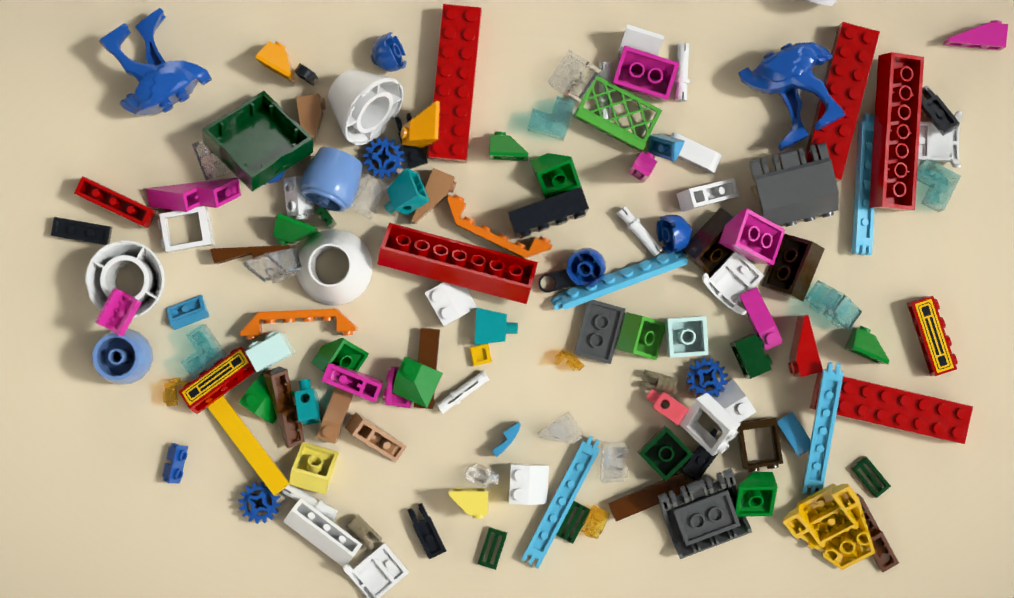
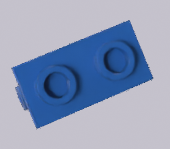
(174, 472)

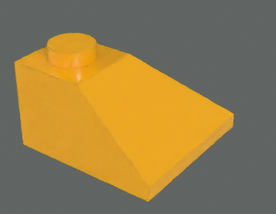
(276, 59)
(422, 128)

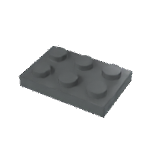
(599, 331)
(706, 517)

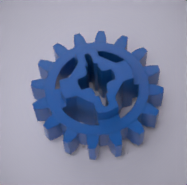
(392, 158)
(700, 374)
(270, 507)

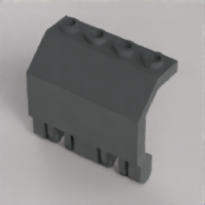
(796, 187)
(696, 491)

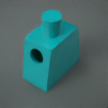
(406, 193)
(492, 327)
(308, 412)

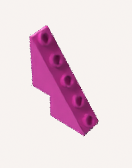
(191, 195)

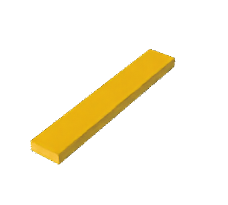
(248, 445)

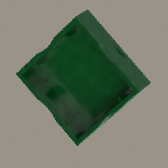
(257, 141)

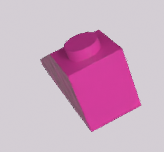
(987, 36)
(643, 166)
(760, 318)
(353, 381)

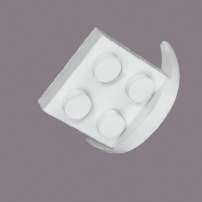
(938, 147)
(731, 279)
(377, 572)

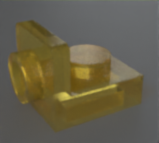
(573, 362)

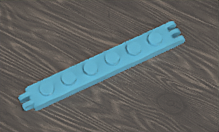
(863, 215)
(620, 279)
(823, 428)
(561, 502)

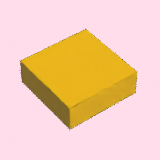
(480, 354)

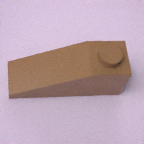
(311, 113)
(437, 189)
(335, 415)
(375, 437)

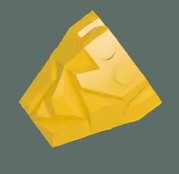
(833, 525)

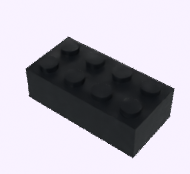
(548, 211)

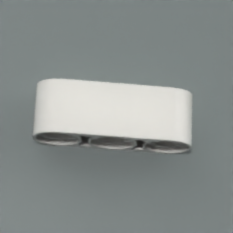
(698, 154)

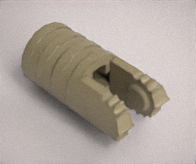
(664, 383)
(360, 529)

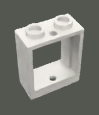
(205, 225)
(722, 417)

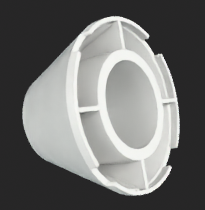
(364, 104)
(107, 263)
(359, 267)

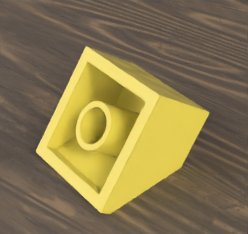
(313, 468)
(471, 500)

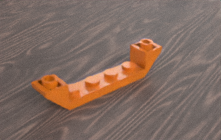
(457, 207)
(254, 327)

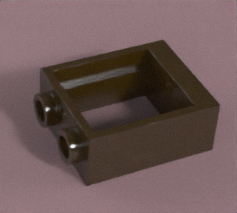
(759, 423)

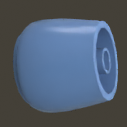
(331, 179)
(123, 358)

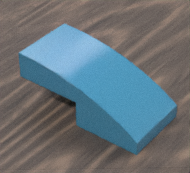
(510, 434)
(794, 434)

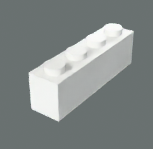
(322, 532)

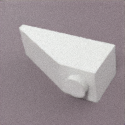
(707, 194)

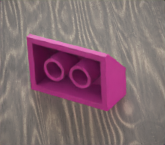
(645, 74)
(753, 237)

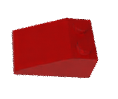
(804, 352)

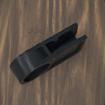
(306, 74)
(561, 280)

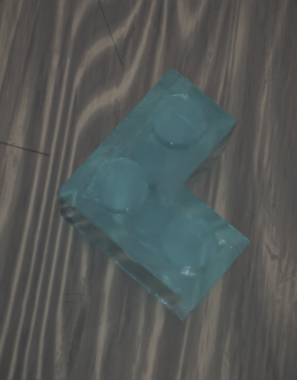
(552, 124)
(940, 183)
(834, 305)
(207, 353)

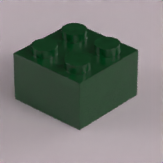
(751, 356)
(665, 453)

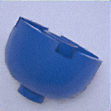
(388, 53)
(674, 233)
(586, 267)

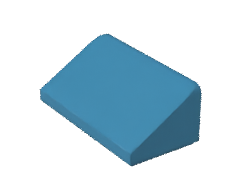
(665, 146)
(187, 312)

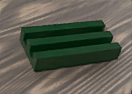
(325, 216)
(860, 465)
(579, 526)
(497, 532)

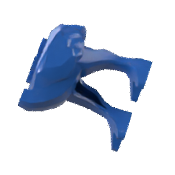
(786, 74)
(159, 81)

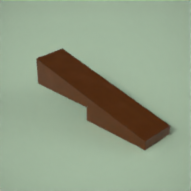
(223, 255)
(428, 353)
(282, 399)
(645, 497)
(883, 554)

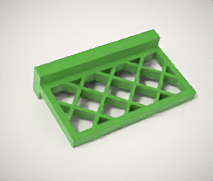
(611, 129)

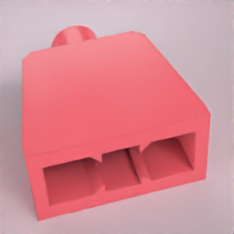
(675, 412)

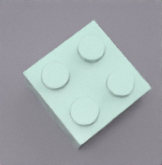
(686, 336)
(270, 351)

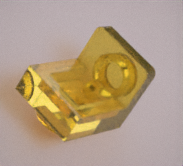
(170, 393)
(595, 522)

